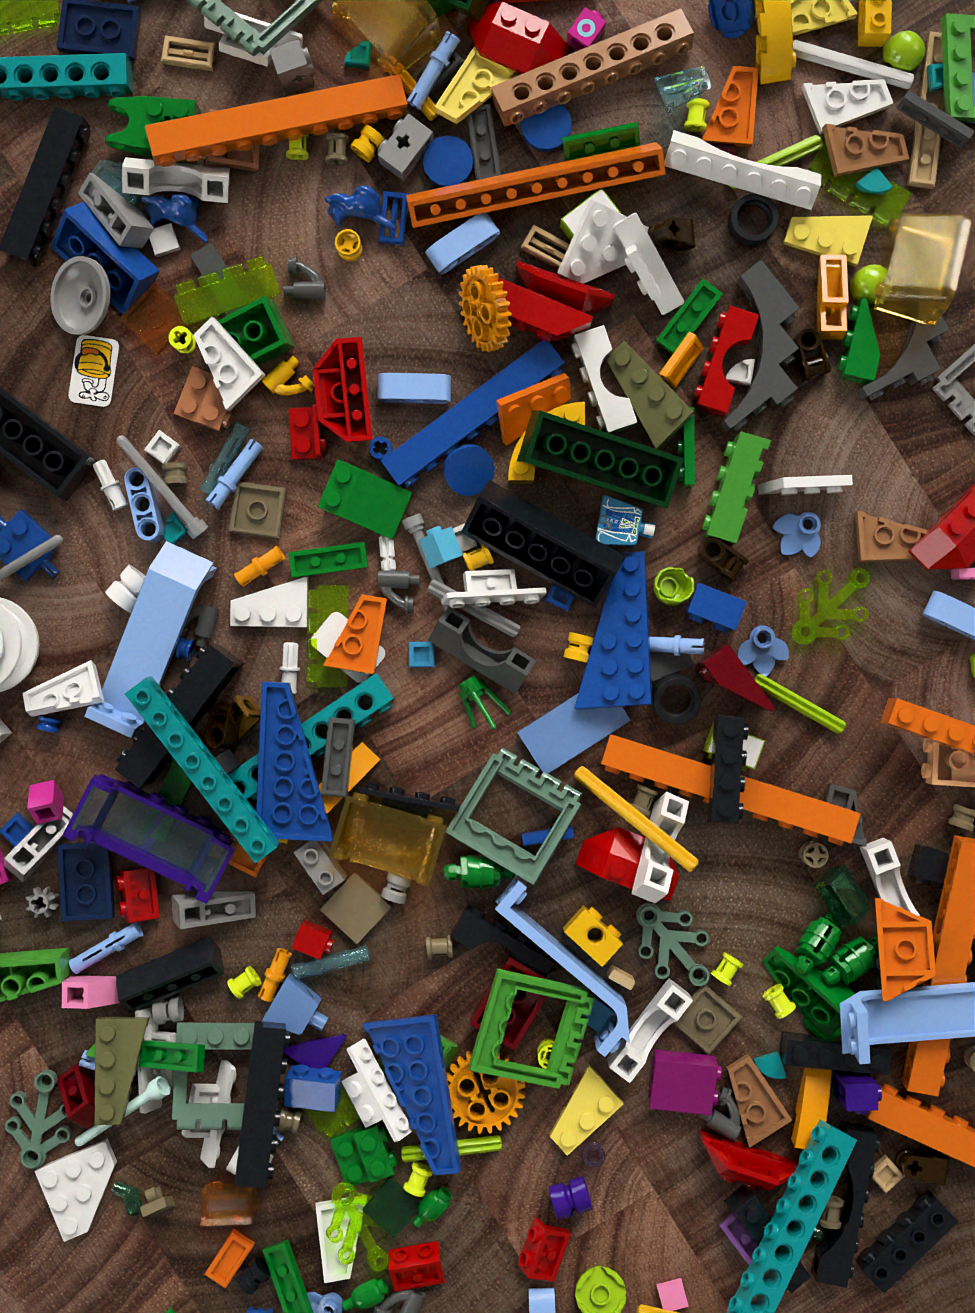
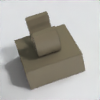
(157, 1202)

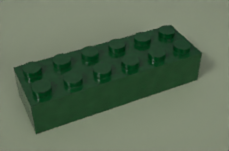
(599, 459)

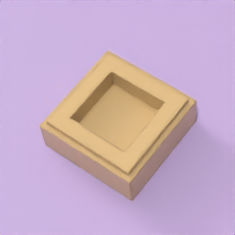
(620, 977)
(886, 1174)

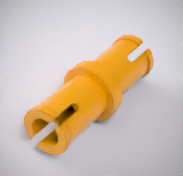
(259, 566)
(274, 975)

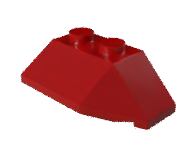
(516, 38)
(563, 290)
(542, 315)
(343, 390)
(951, 539)
(617, 856)
(747, 1165)

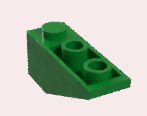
(862, 350)

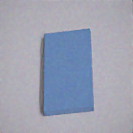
(568, 732)

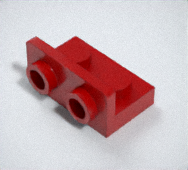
(306, 434)
(137, 894)
(543, 1251)
(416, 1266)

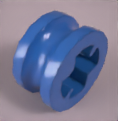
(382, 440)
(185, 649)
(48, 723)

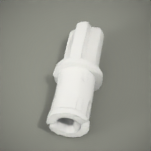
(109, 485)
(290, 664)

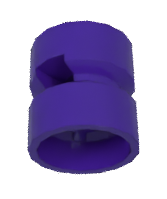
(570, 1198)

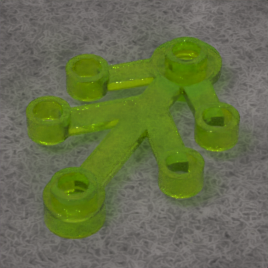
(827, 608)
(356, 1224)

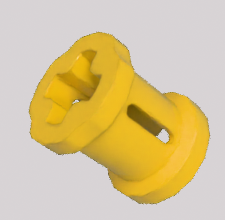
(478, 558)

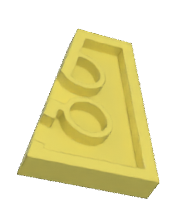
(816, 14)
(471, 86)
(829, 235)
(587, 1109)

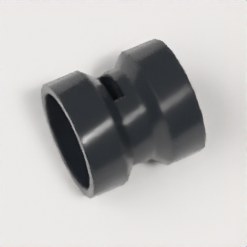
(253, 1275)

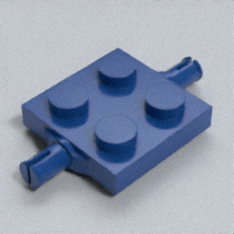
(21, 536)

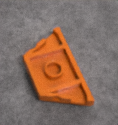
(904, 949)

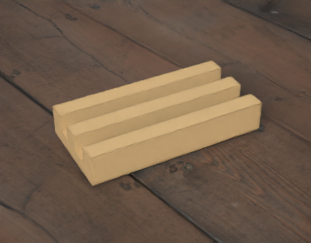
(188, 63)
(540, 255)

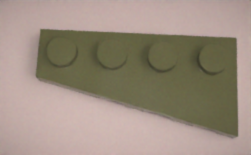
(651, 397)
(116, 1061)

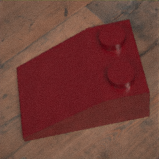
(728, 672)
(523, 1010)

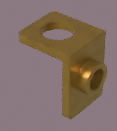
(251, 713)

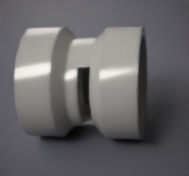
(396, 888)
(168, 1010)

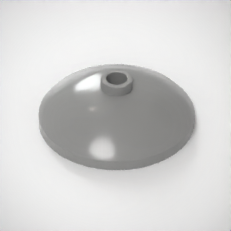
(80, 295)

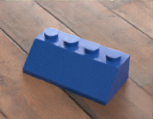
(126, 267)

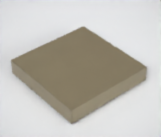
(258, 510)
(355, 907)
(707, 1019)

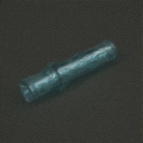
(225, 457)
(330, 962)

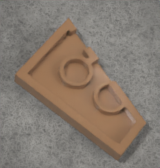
(861, 151)
(884, 540)
(756, 1101)

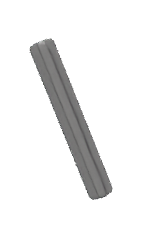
(482, 613)

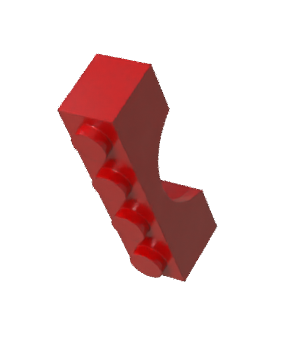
(735, 330)

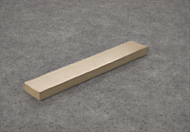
(926, 142)

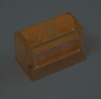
(227, 1204)

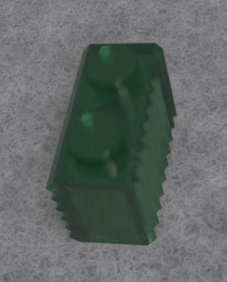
(843, 895)

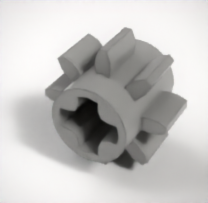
(35, 904)

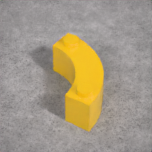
(775, 41)
(524, 474)

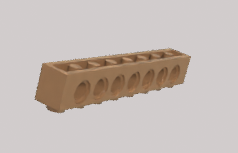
(610, 58)

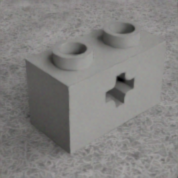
(293, 66)
(404, 160)
(322, 869)

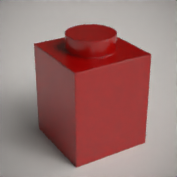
(313, 940)

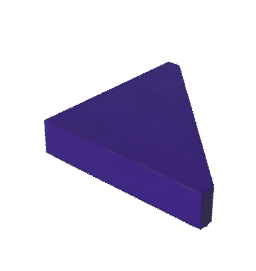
(315, 1052)

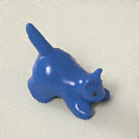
(361, 204)
(178, 209)

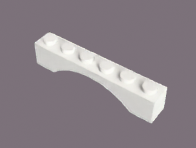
(776, 182)

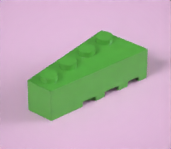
(735, 487)
(32, 971)

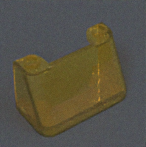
(396, 28)
(923, 265)
(388, 838)

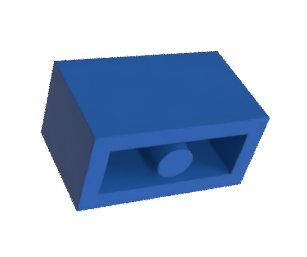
(715, 607)
(312, 1088)

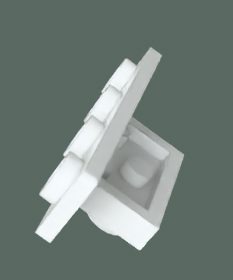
(233, 48)
(648, 264)
(491, 586)
(145, 1074)
(212, 1093)
(372, 1093)

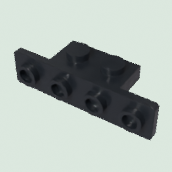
(417, 804)

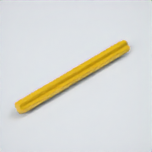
(636, 819)

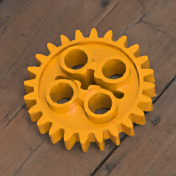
(485, 308)
(463, 1098)

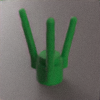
(472, 689)

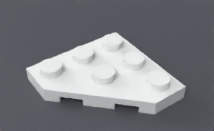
(595, 245)
(76, 1186)

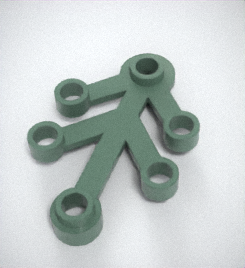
(669, 940)
(37, 1123)

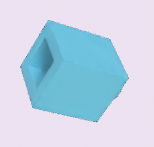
(440, 546)

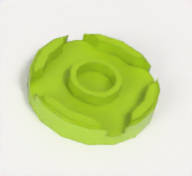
(600, 1291)

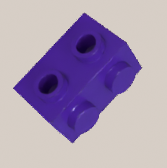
(856, 1091)

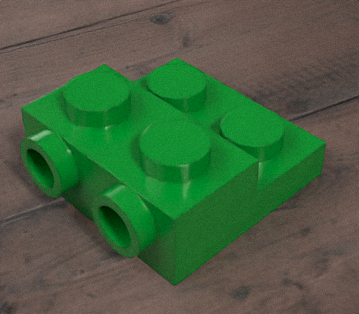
(364, 1154)

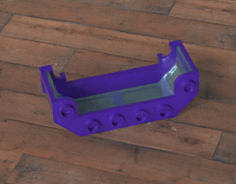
(152, 833)

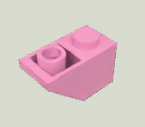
(89, 991)

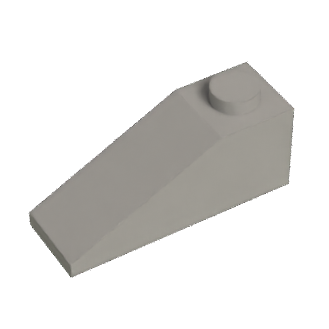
(116, 214)
(36, 846)
(221, 908)

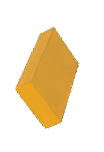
(681, 360)

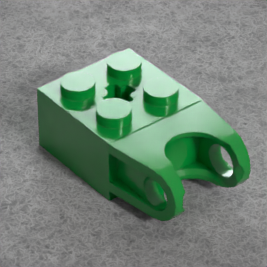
(142, 112)

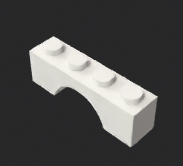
(203, 181)
(614, 411)
(653, 871)
(885, 873)
(661, 1012)

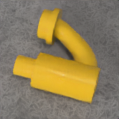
(281, 374)

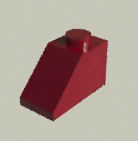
(78, 1096)

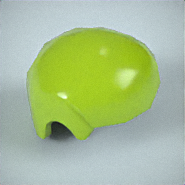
(904, 51)
(865, 280)
(673, 586)

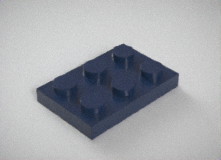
(98, 28)
(85, 881)

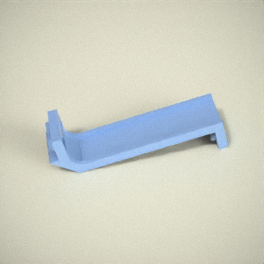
(151, 634)
(912, 1016)
(617, 1026)

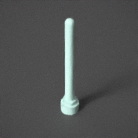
(156, 1090)

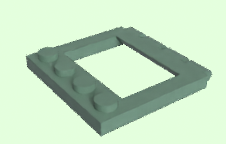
(247, 36)
(499, 848)
(214, 1037)

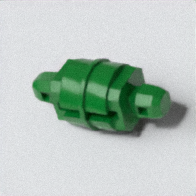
(476, 872)
(817, 942)
(852, 960)

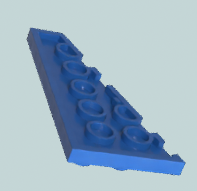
(620, 654)
(287, 782)
(418, 1076)

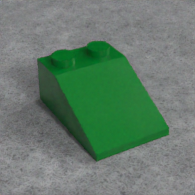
(259, 330)
(365, 499)

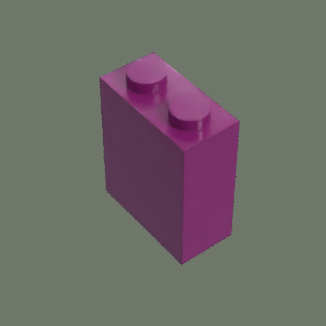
(683, 1082)

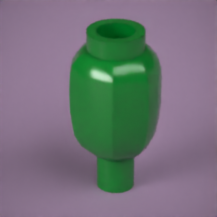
(433, 1206)
(367, 1295)

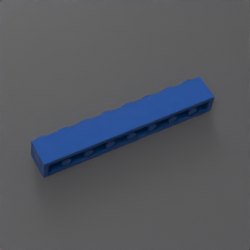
(470, 415)

